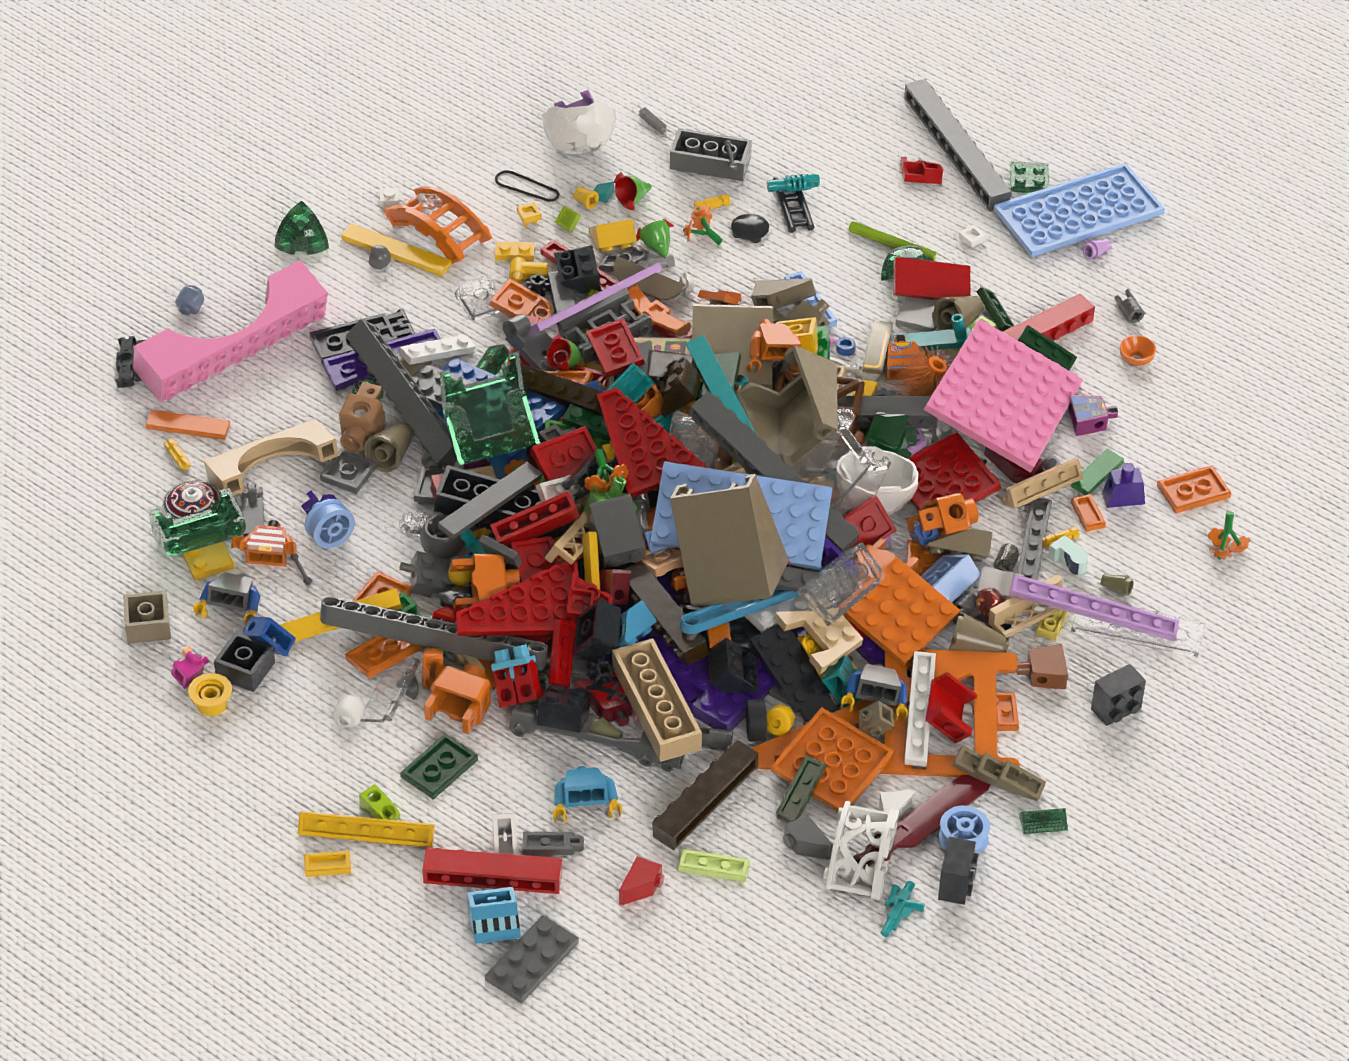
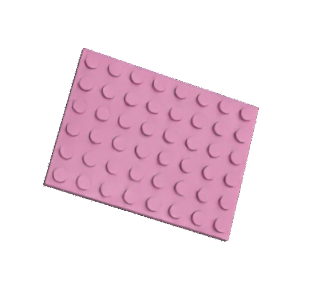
(1003, 395)

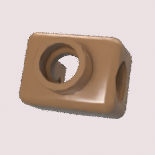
(357, 429)

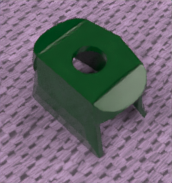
(891, 433)

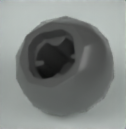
(379, 257)

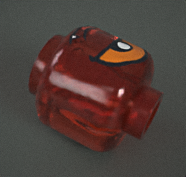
(988, 599)

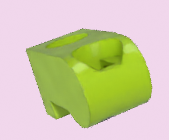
(379, 804)

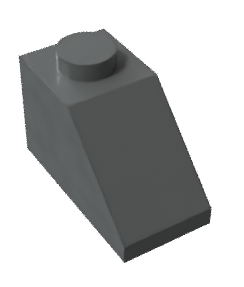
(807, 839)

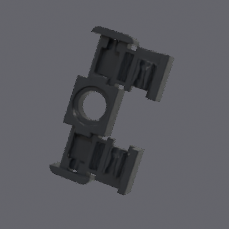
(126, 370)

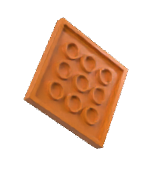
(902, 612)
(850, 758)

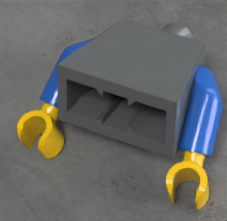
(230, 592)
(877, 684)

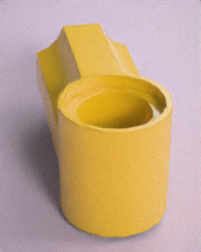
(522, 270)

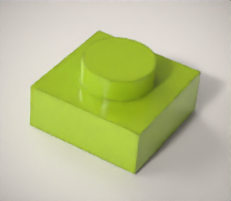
(568, 218)

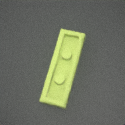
(714, 865)

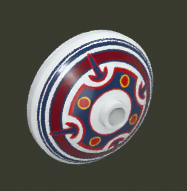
(189, 498)

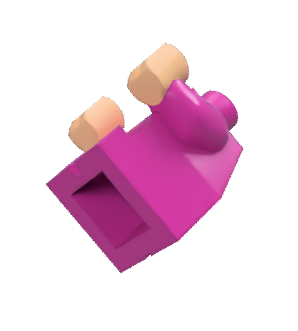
(189, 668)

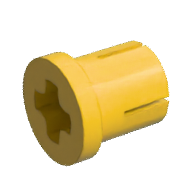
(588, 198)

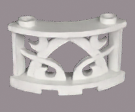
(882, 823)

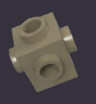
(876, 719)

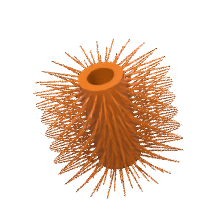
(927, 378)

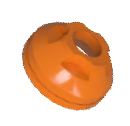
(1139, 346)

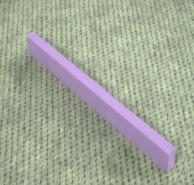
(595, 298)
(1094, 607)

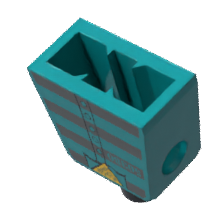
(837, 677)

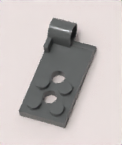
(530, 347)

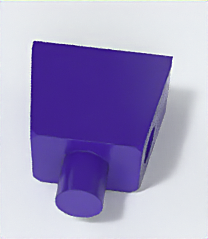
(1124, 487)

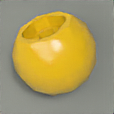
(459, 578)

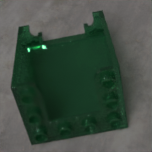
(489, 414)

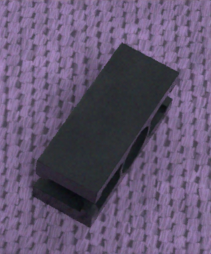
(586, 469)

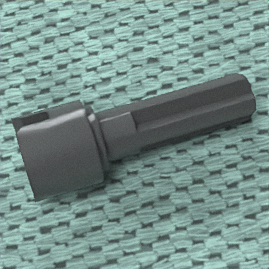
(643, 504)

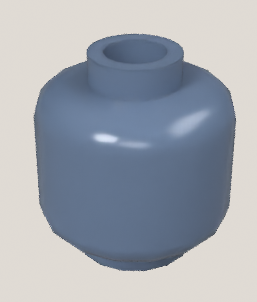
(189, 300)

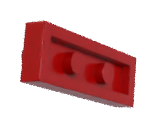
(562, 653)

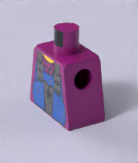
(1090, 414)

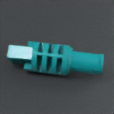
(794, 183)

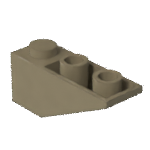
(782, 292)
(971, 542)

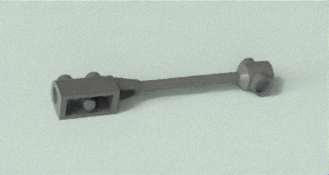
(525, 721)

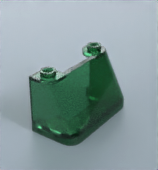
(198, 529)

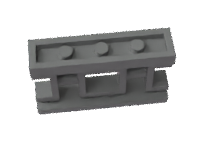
(600, 314)

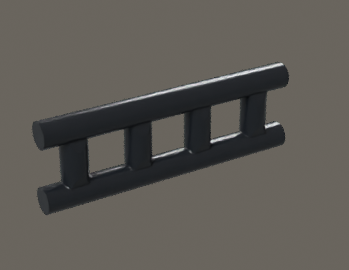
(787, 211)

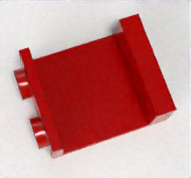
(947, 705)

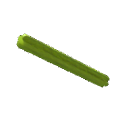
(886, 239)

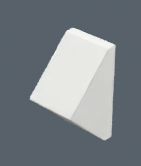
(897, 800)
(504, 833)

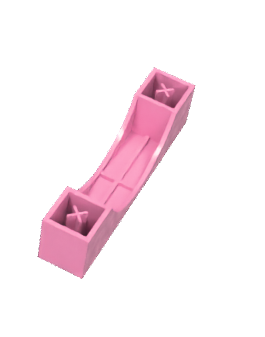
(177, 362)

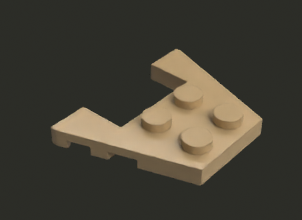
(836, 639)

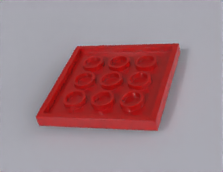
(951, 469)

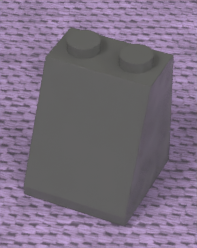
(617, 531)

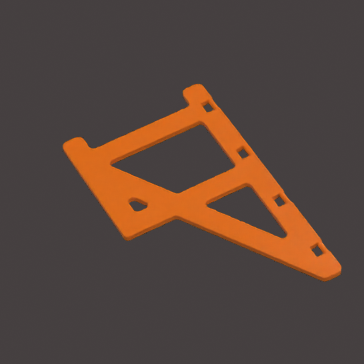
(961, 665)

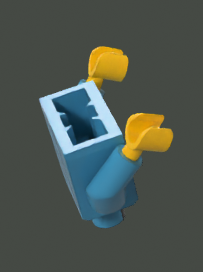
(585, 787)

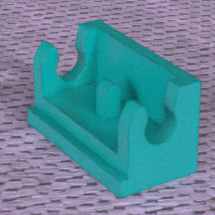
(633, 383)

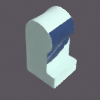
(1069, 554)

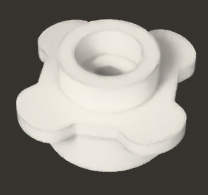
(689, 283)

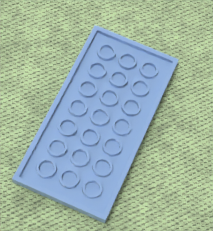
(1078, 209)
(796, 508)

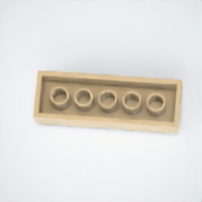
(656, 700)

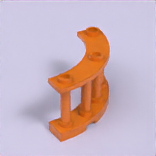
(411, 214)

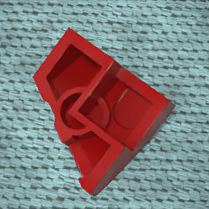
(921, 171)
(583, 595)

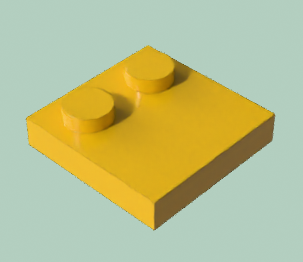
(208, 560)

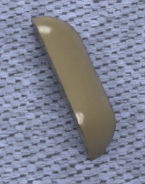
(654, 285)

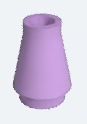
(1095, 248)

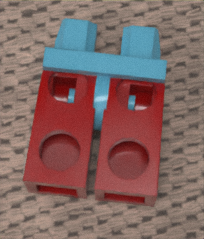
(516, 679)

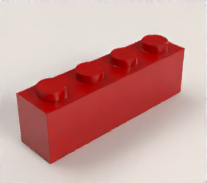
(536, 520)

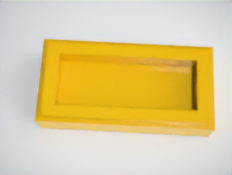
(327, 863)

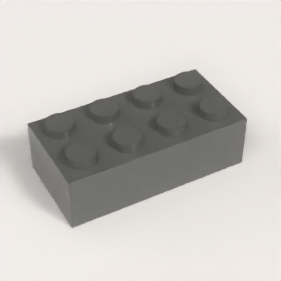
(707, 155)

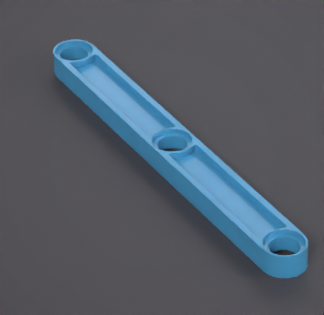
(720, 614)

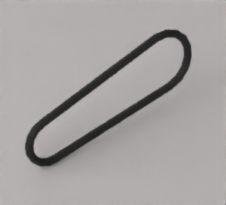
(524, 192)

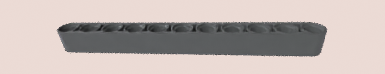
(422, 630)

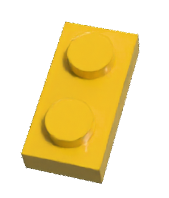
(508, 250)

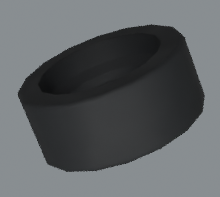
(756, 720)

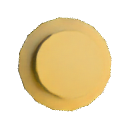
(210, 693)

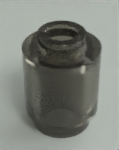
(1006, 558)

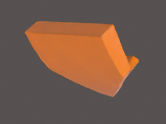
(721, 297)

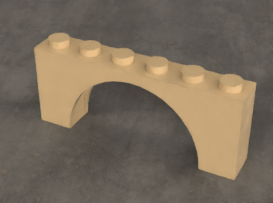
(304, 439)

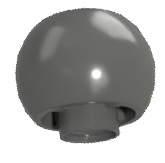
(437, 542)

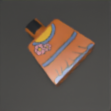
(897, 355)

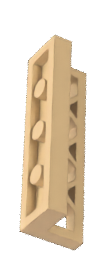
(1043, 484)
(568, 541)
(1009, 611)

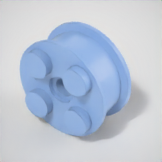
(329, 523)
(967, 824)

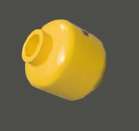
(780, 720)

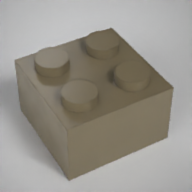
(147, 617)

